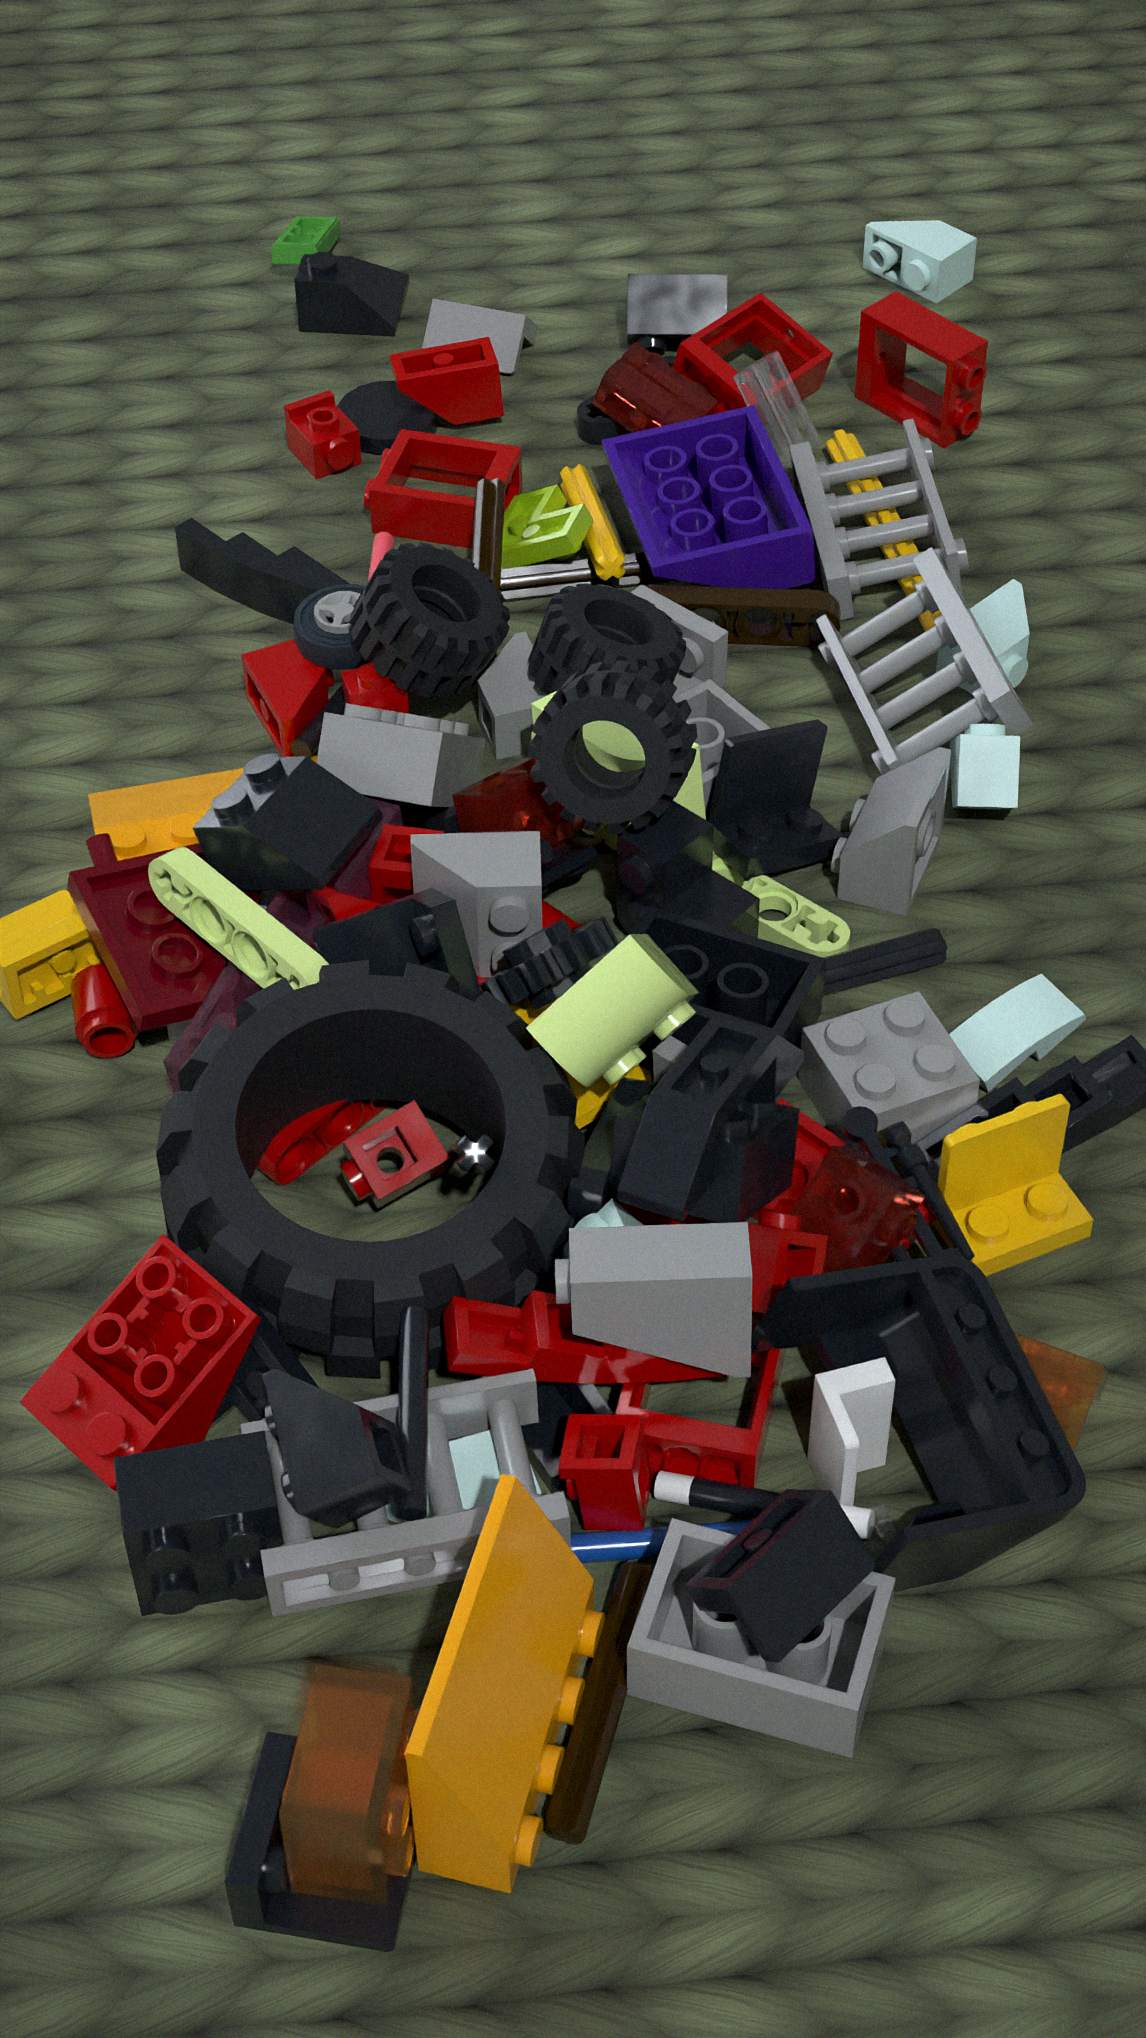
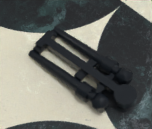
(861, 1127)

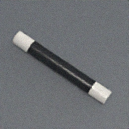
(738, 1498)

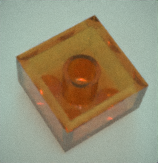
(350, 1787)

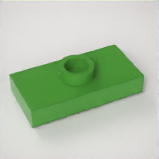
(305, 236)

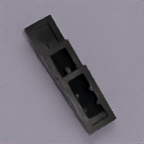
(250, 571)
(1098, 1096)

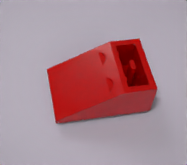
(145, 1363)

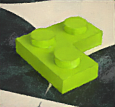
(540, 528)

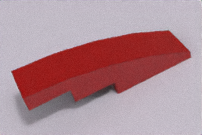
(539, 1336)

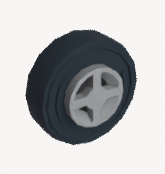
(324, 628)

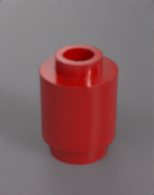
(100, 1013)

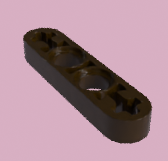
(736, 603)

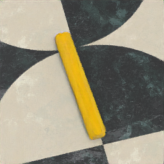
(600, 539)

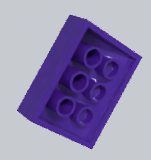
(714, 503)

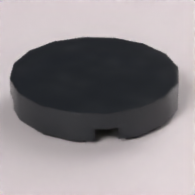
(382, 412)

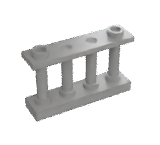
(835, 544)
(971, 664)
(418, 1552)

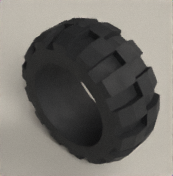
(362, 1042)

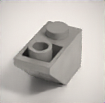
(506, 699)

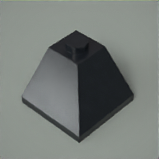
(348, 296)

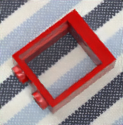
(767, 329)
(881, 381)
(444, 459)
(706, 1447)

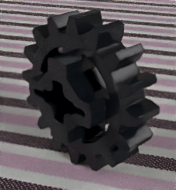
(549, 962)

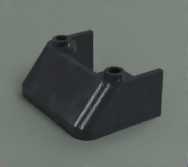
(961, 1398)

